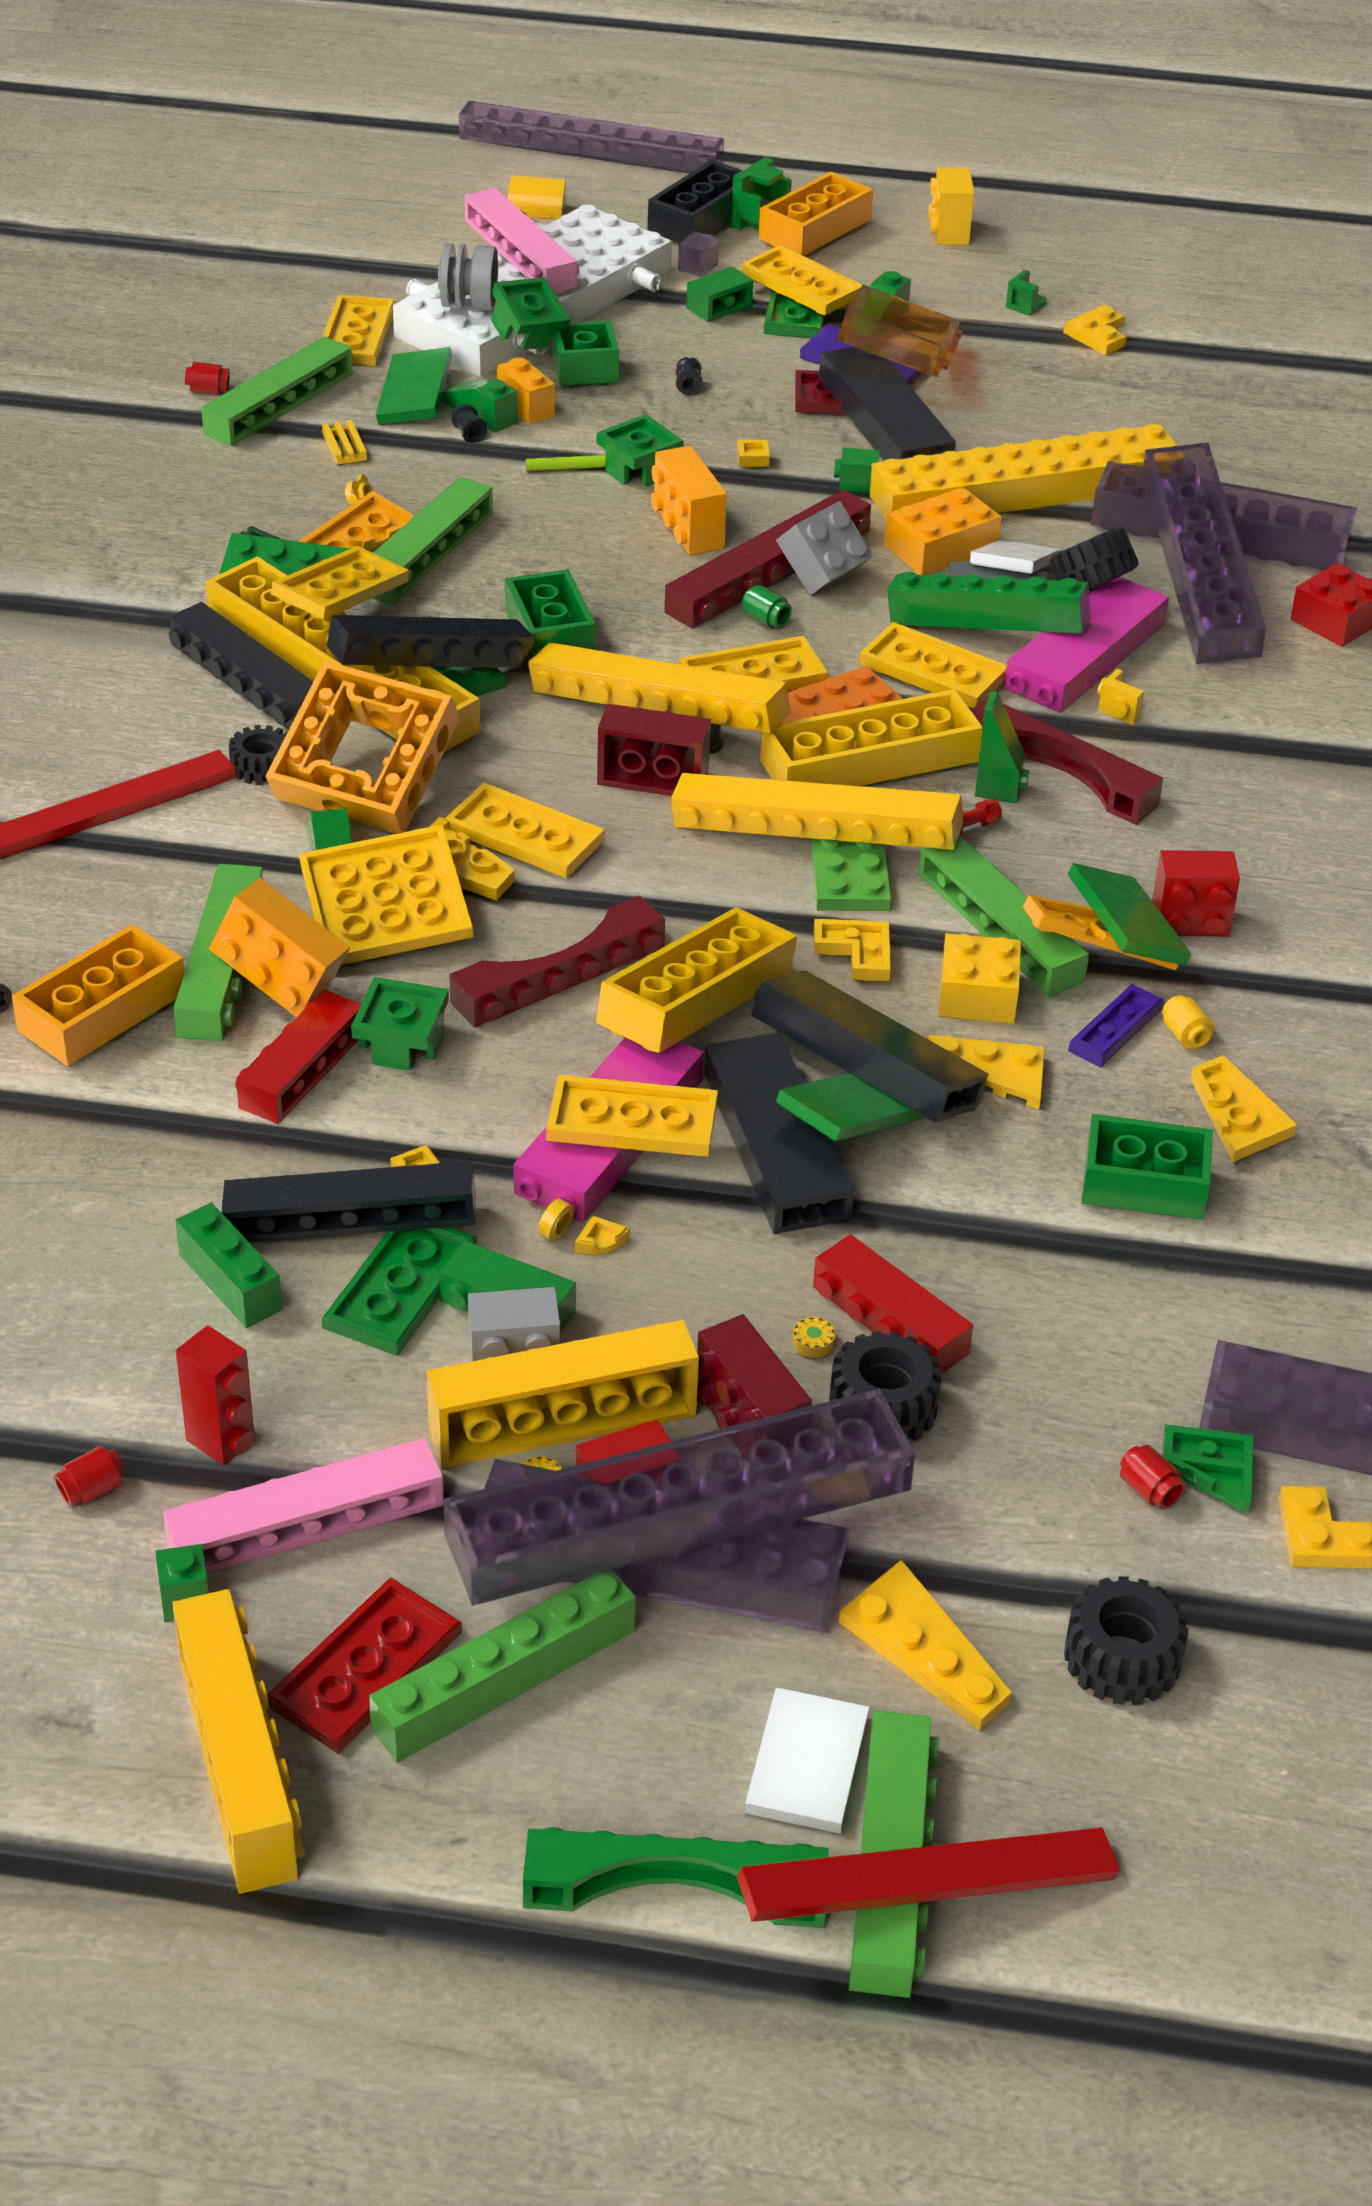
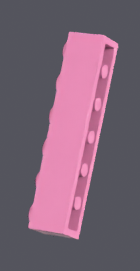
(520, 239)
(308, 1506)

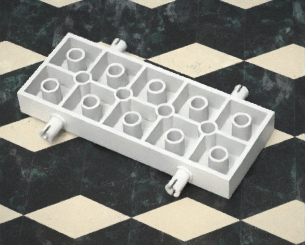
(612, 264)

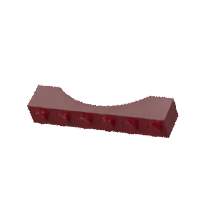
(1119, 784)
(499, 988)

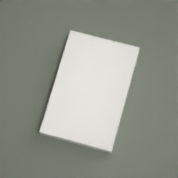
(1013, 556)
(807, 1760)

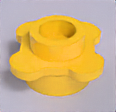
(357, 489)

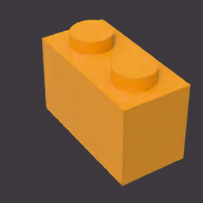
(534, 389)

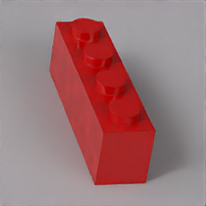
(298, 1057)
(890, 1300)

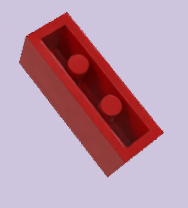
(215, 1395)

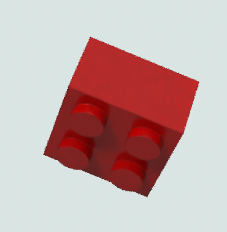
(1334, 604)
(1197, 891)

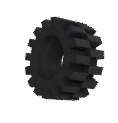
(254, 752)

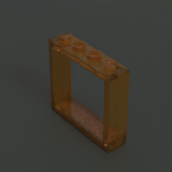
(900, 331)

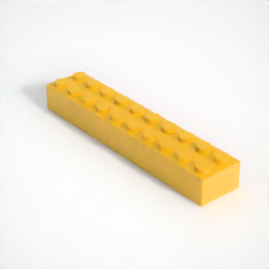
(1015, 474)
(301, 640)

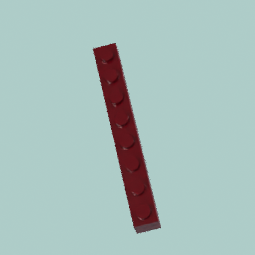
(758, 561)

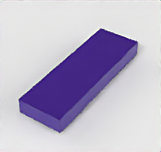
(1115, 1025)

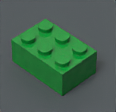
(550, 609)
(1147, 1166)

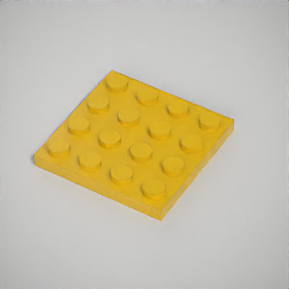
(388, 893)

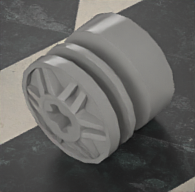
(468, 276)

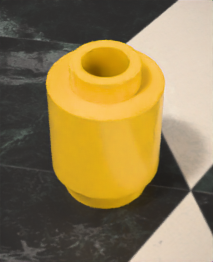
(1188, 1022)

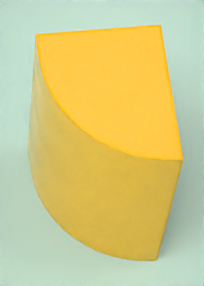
(538, 196)

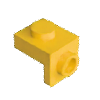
(1119, 698)

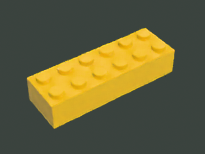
(875, 742)
(694, 979)
(561, 1393)
(238, 1741)

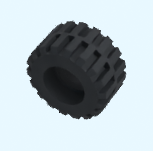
(1096, 559)
(897, 1365)
(1121, 1668)

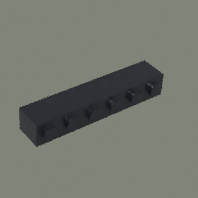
(429, 641)
(240, 662)
(351, 1201)

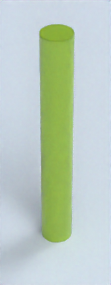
(564, 463)

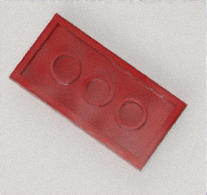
(366, 1652)

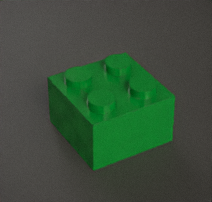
(586, 354)

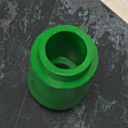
(766, 607)

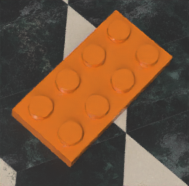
(839, 693)

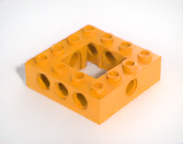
(342, 694)

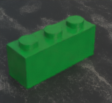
(229, 1265)
(483, 1270)

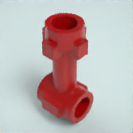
(985, 813)

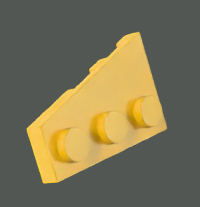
(477, 868)
(1239, 1109)

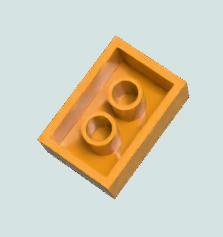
(689, 500)
(941, 530)
(278, 946)

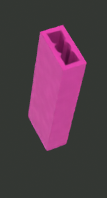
(1063, 666)
(589, 1172)

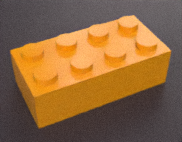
(816, 213)
(98, 994)

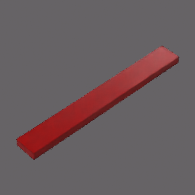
(114, 802)
(926, 1874)

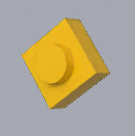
(753, 453)

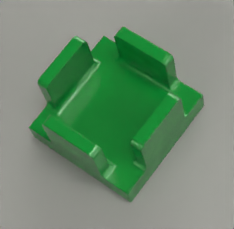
(754, 189)
(529, 309)
(634, 446)
(400, 1018)

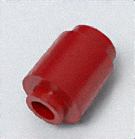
(207, 378)
(89, 1476)
(1152, 1476)

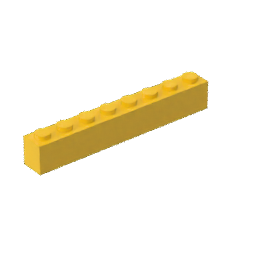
(660, 686)
(818, 811)

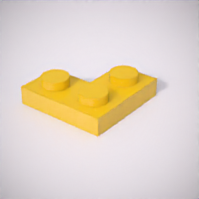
(1098, 329)
(863, 940)
(1315, 1538)

